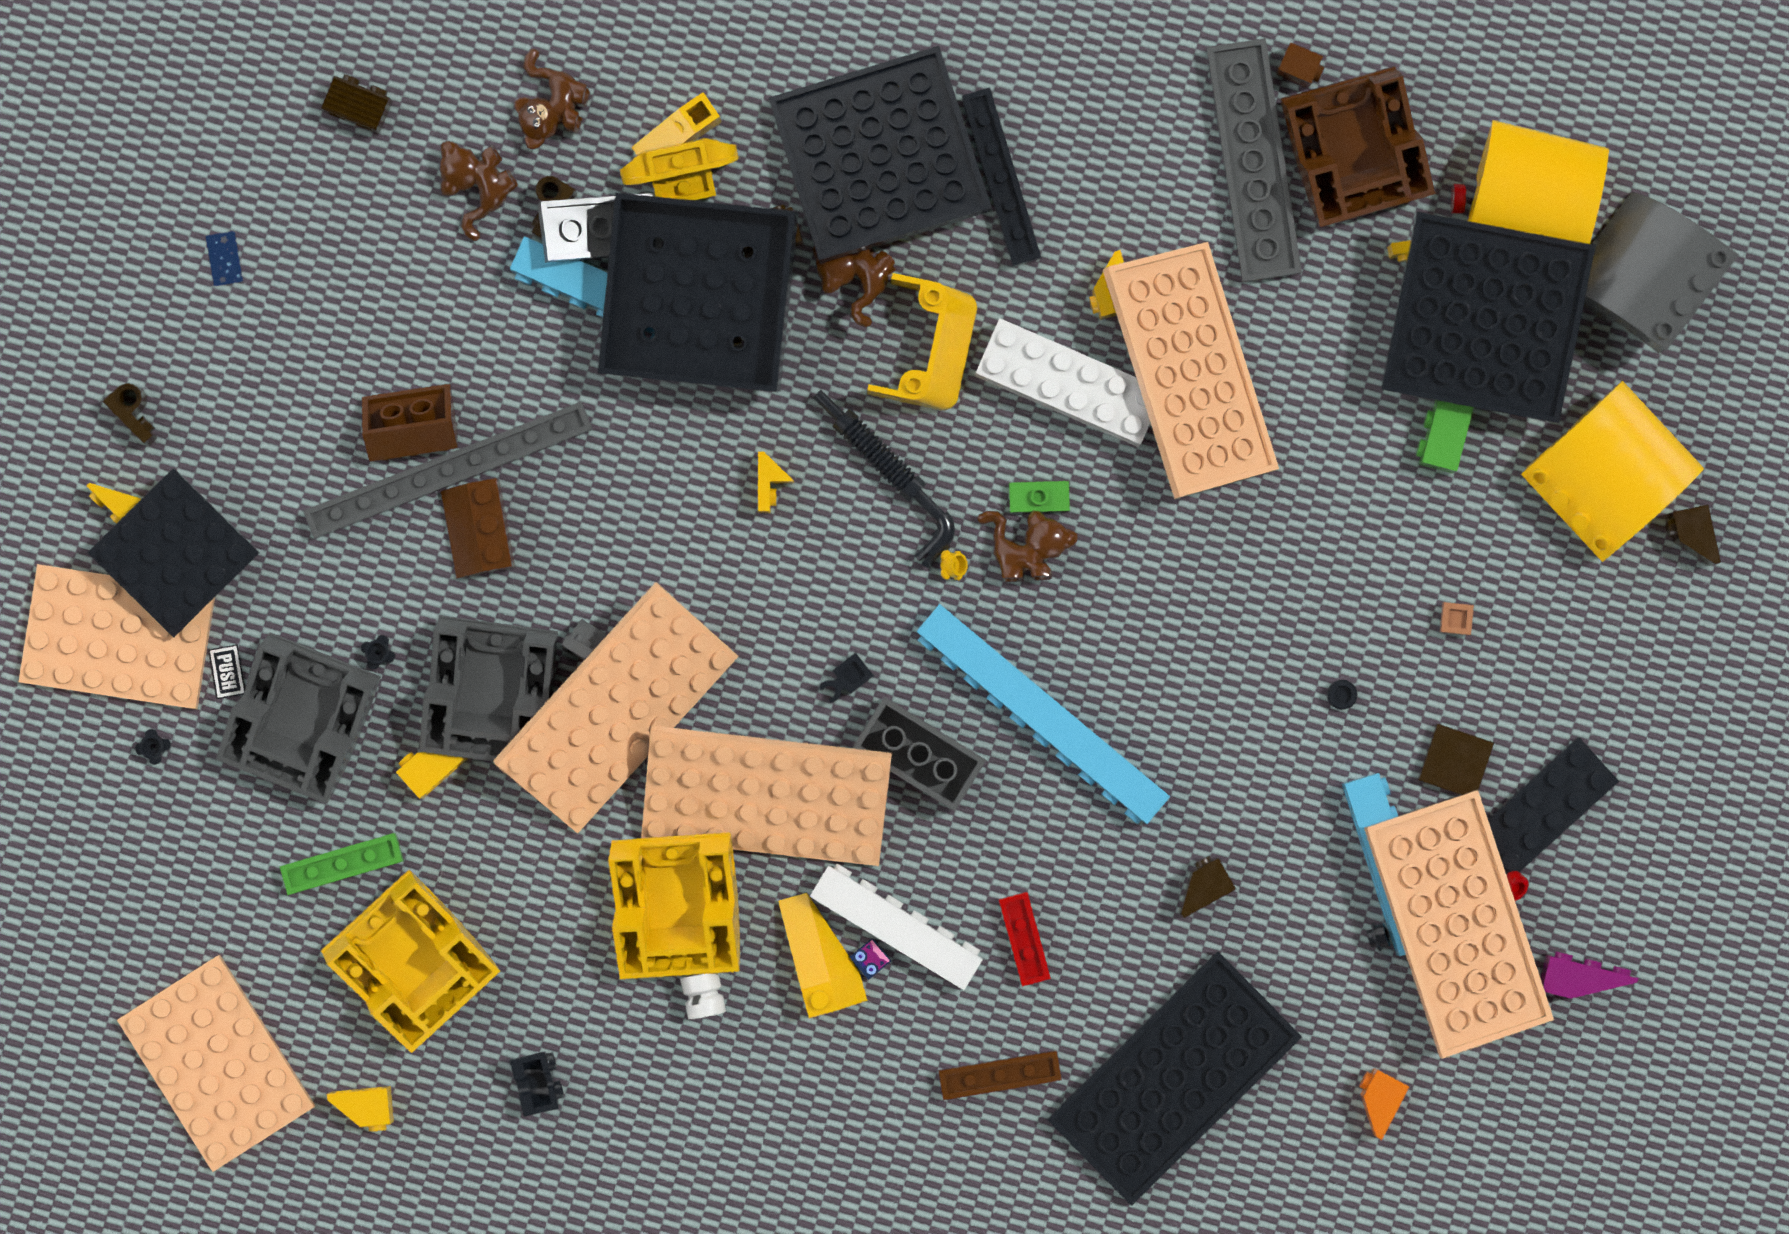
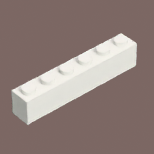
(897, 927)

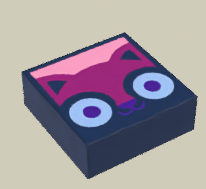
(870, 958)

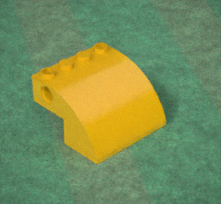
(1539, 183)
(1612, 471)
(675, 905)
(410, 961)

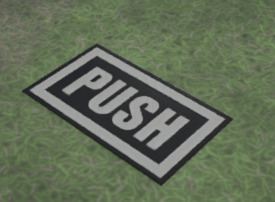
(227, 671)

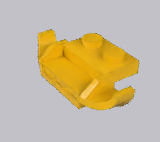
(680, 169)

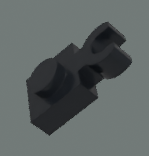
(850, 675)

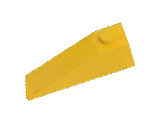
(822, 965)

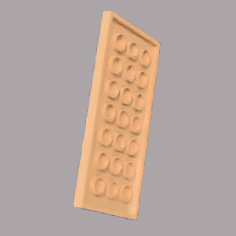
(1190, 369)
(603, 714)
(767, 794)
(1459, 924)

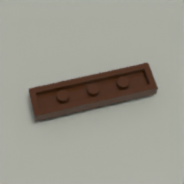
(1000, 1075)

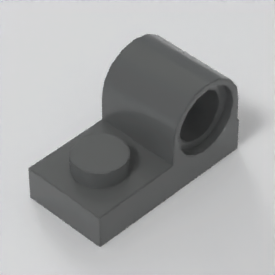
(583, 640)

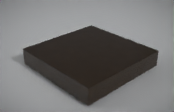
(1455, 760)

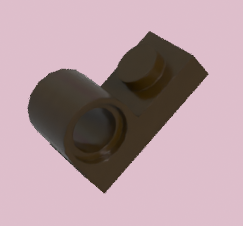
(565, 192)
(128, 414)

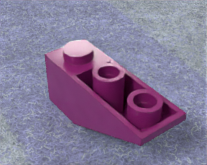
(1573, 979)

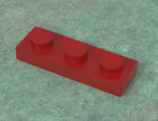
(1024, 939)

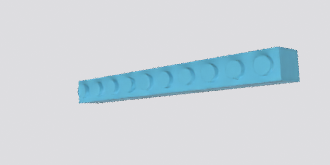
(1042, 714)

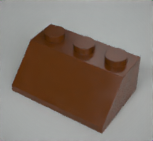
(409, 422)
(478, 528)

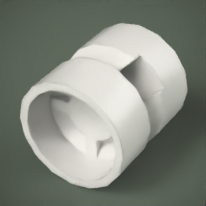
(703, 995)

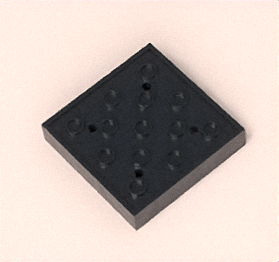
(698, 292)

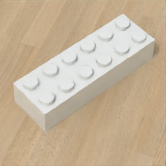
(1065, 382)

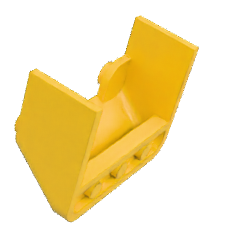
(942, 381)

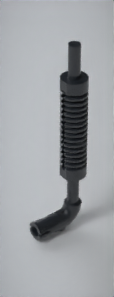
(893, 470)

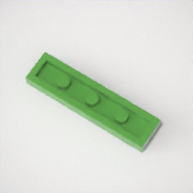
(341, 863)

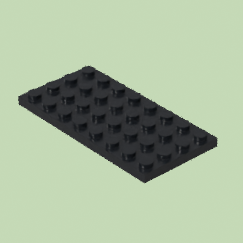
(1174, 1078)

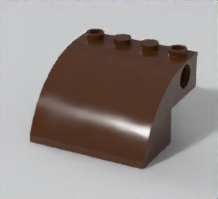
(1357, 146)

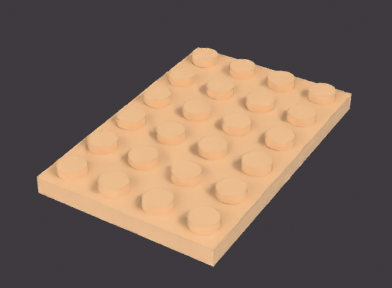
(101, 641)
(216, 1063)

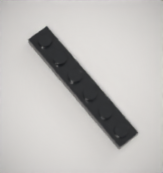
(1001, 177)

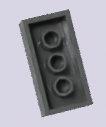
(921, 753)

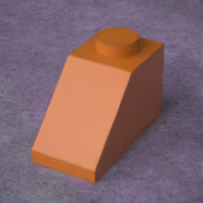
(1381, 1099)

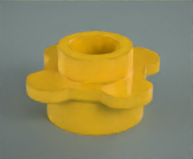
(953, 565)

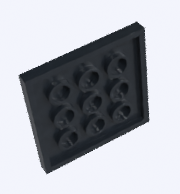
(173, 552)

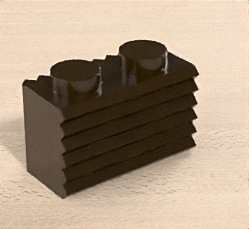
(357, 104)

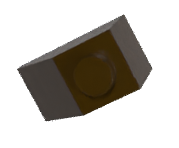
(1695, 533)
(1205, 885)

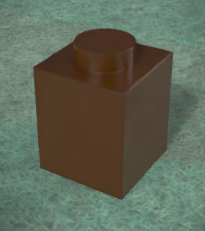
(1300, 65)

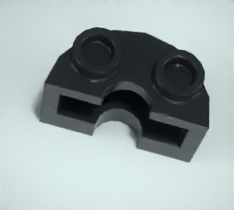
(536, 1082)

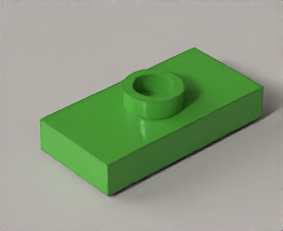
(1039, 496)

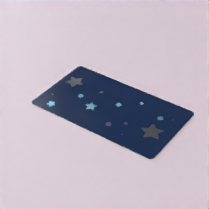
(224, 258)

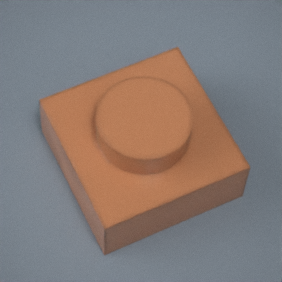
(1456, 618)

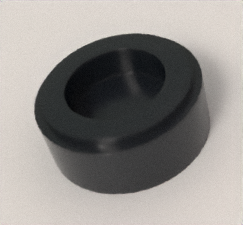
(1342, 694)

